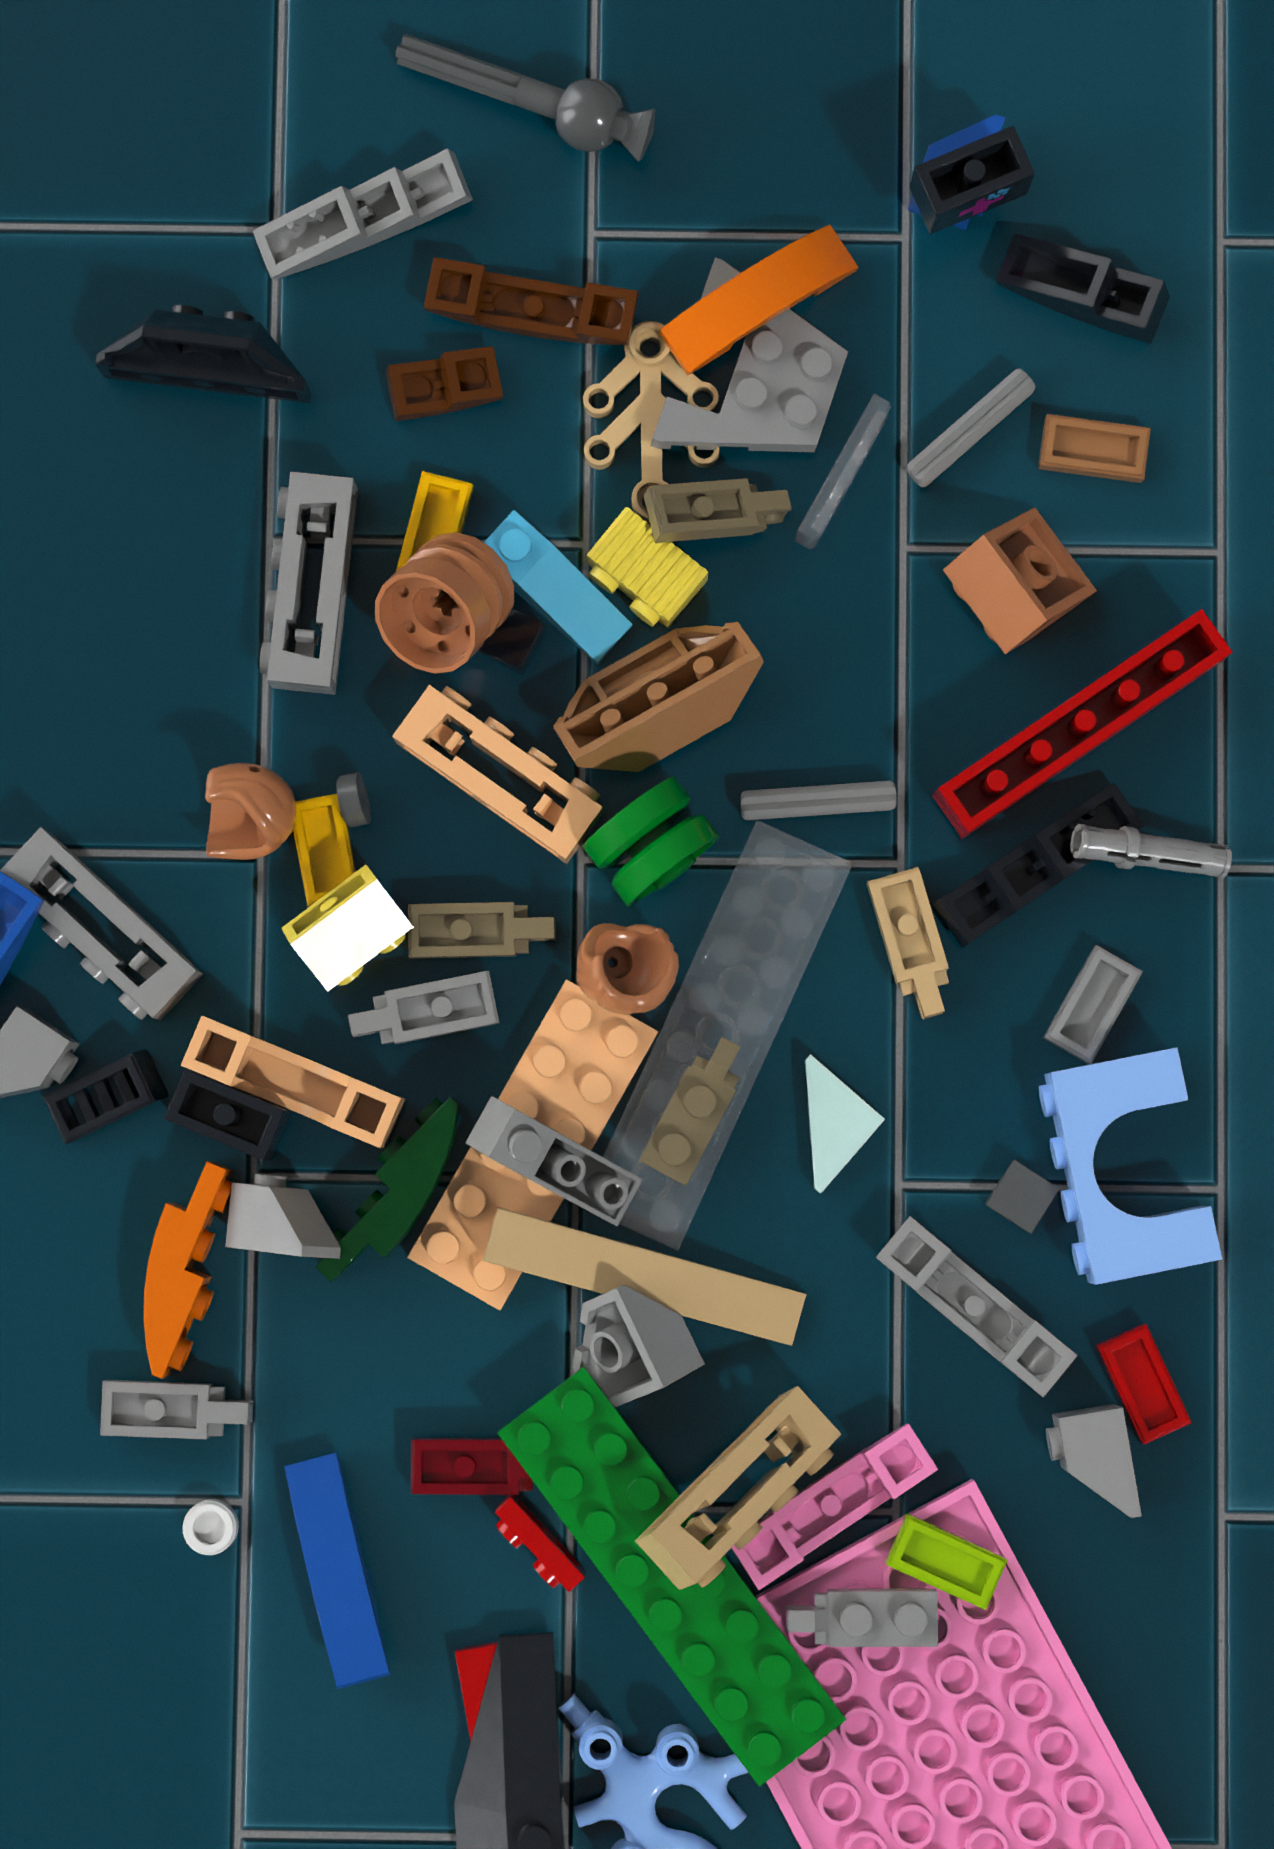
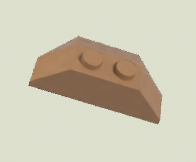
(659, 698)

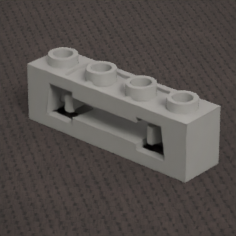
(319, 498)
(164, 986)

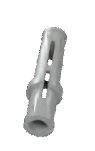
(1130, 849)

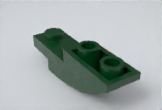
(412, 1174)

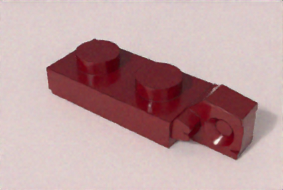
(466, 1467)

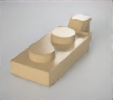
(911, 938)

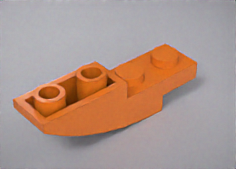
(173, 1289)

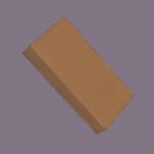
(1094, 448)

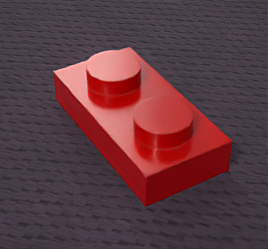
(554, 1560)

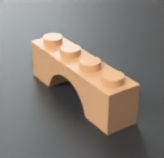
(293, 1082)

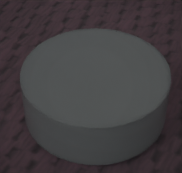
(353, 800)

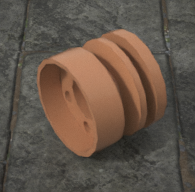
(444, 602)

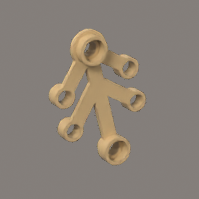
(645, 408)

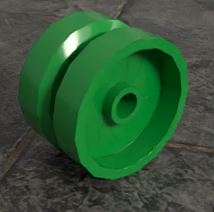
(655, 847)

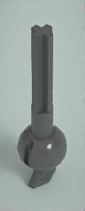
(585, 113)

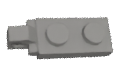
(429, 1010)
(169, 1409)
(869, 1617)

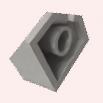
(633, 1345)

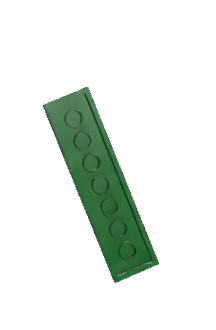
(710, 1636)

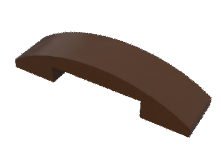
(530, 306)

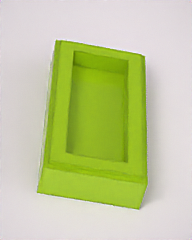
(946, 1561)

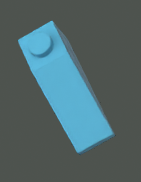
(558, 588)

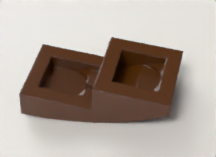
(444, 384)

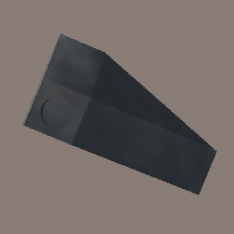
(513, 1762)

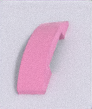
(835, 1503)

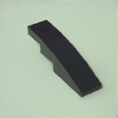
(1029, 868)

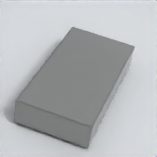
(1092, 1004)

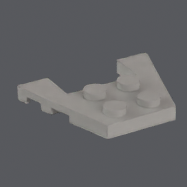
(775, 393)

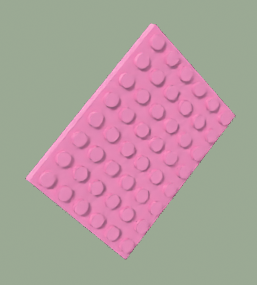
(957, 1739)

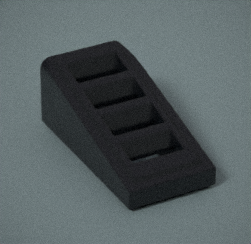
(146, 1081)

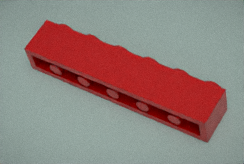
(1081, 723)

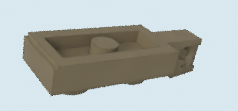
(712, 509)
(474, 930)
(693, 1114)

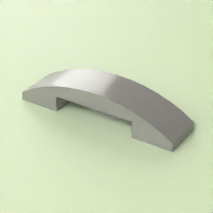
(976, 1307)

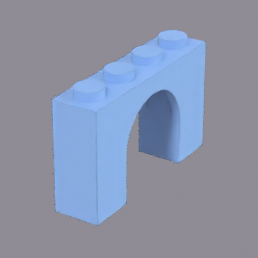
(1111, 1241)

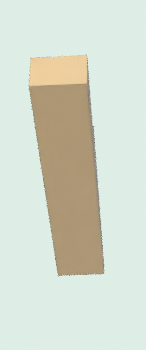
(674, 1282)

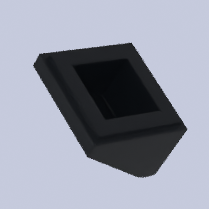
(514, 641)

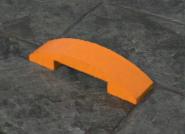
(757, 297)

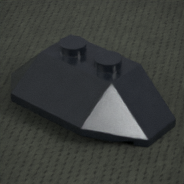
(204, 354)

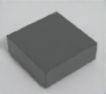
(1021, 1196)

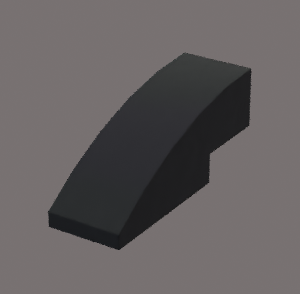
(1084, 287)

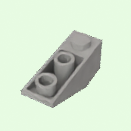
(553, 1161)

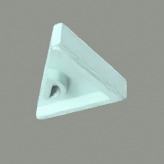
(837, 1122)

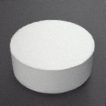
(210, 1526)

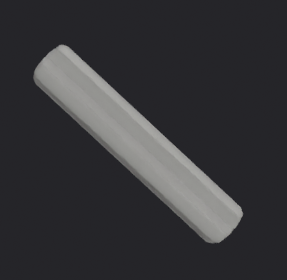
(970, 427)
(818, 800)

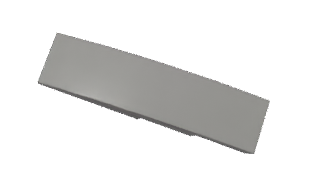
(363, 215)

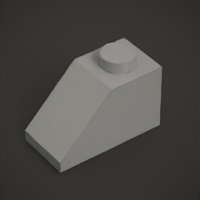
(33, 1054)
(278, 1220)
(1097, 1452)

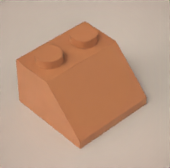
(1018, 580)

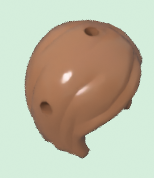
(249, 811)
(622, 988)

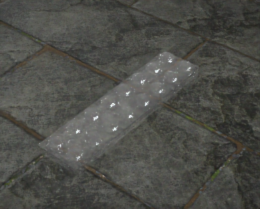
(731, 991)

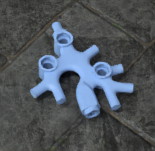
(637, 1781)

